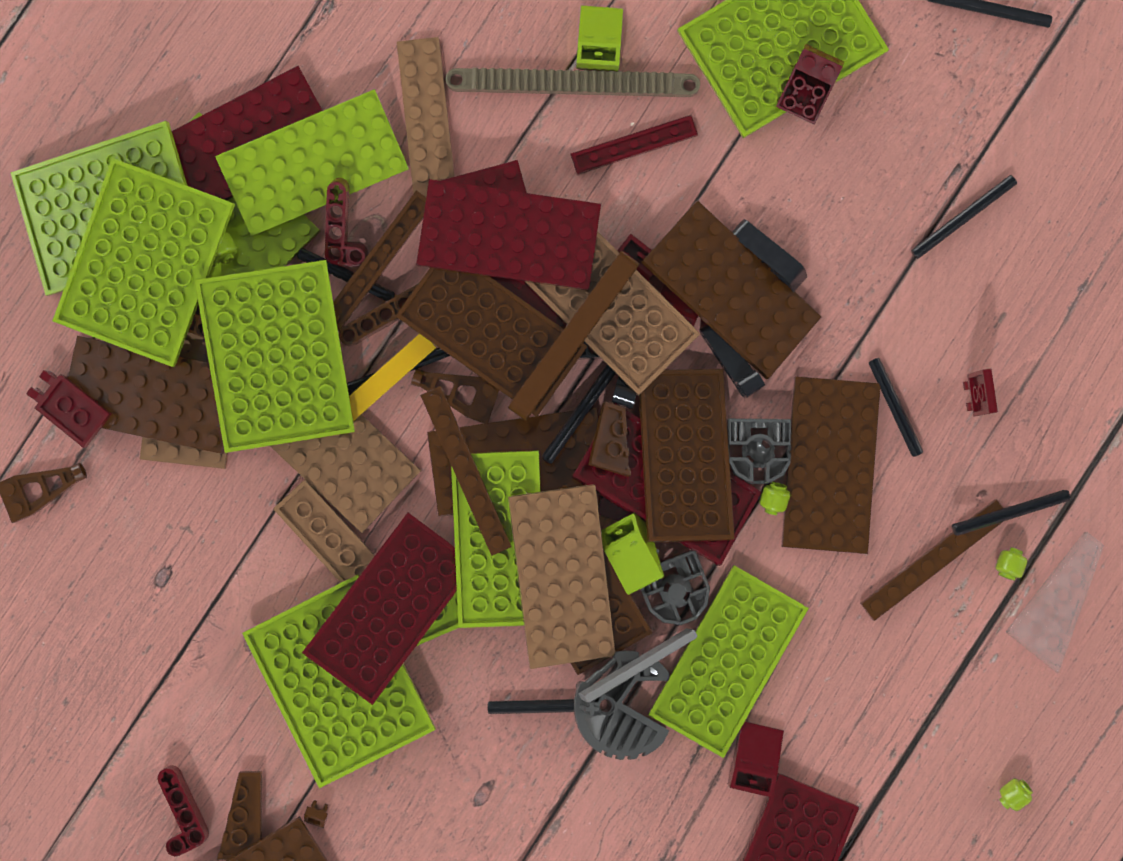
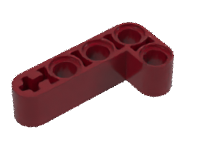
(341, 222)
(178, 808)

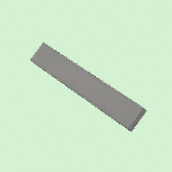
(637, 665)

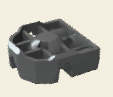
(752, 447)
(680, 584)

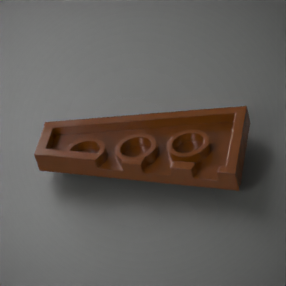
(245, 815)

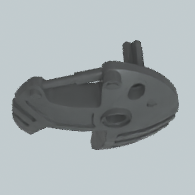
(617, 727)

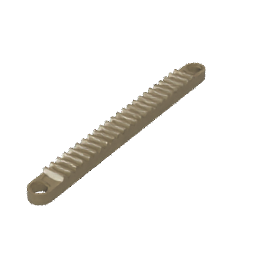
(572, 82)

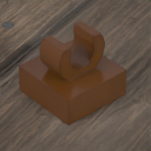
(315, 816)

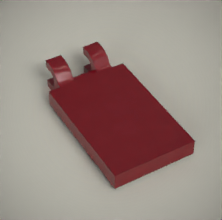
(981, 392)
(69, 408)

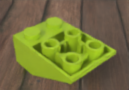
(599, 38)
(631, 554)

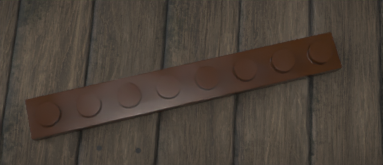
(379, 258)
(466, 470)
(925, 567)

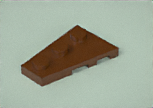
(610, 442)

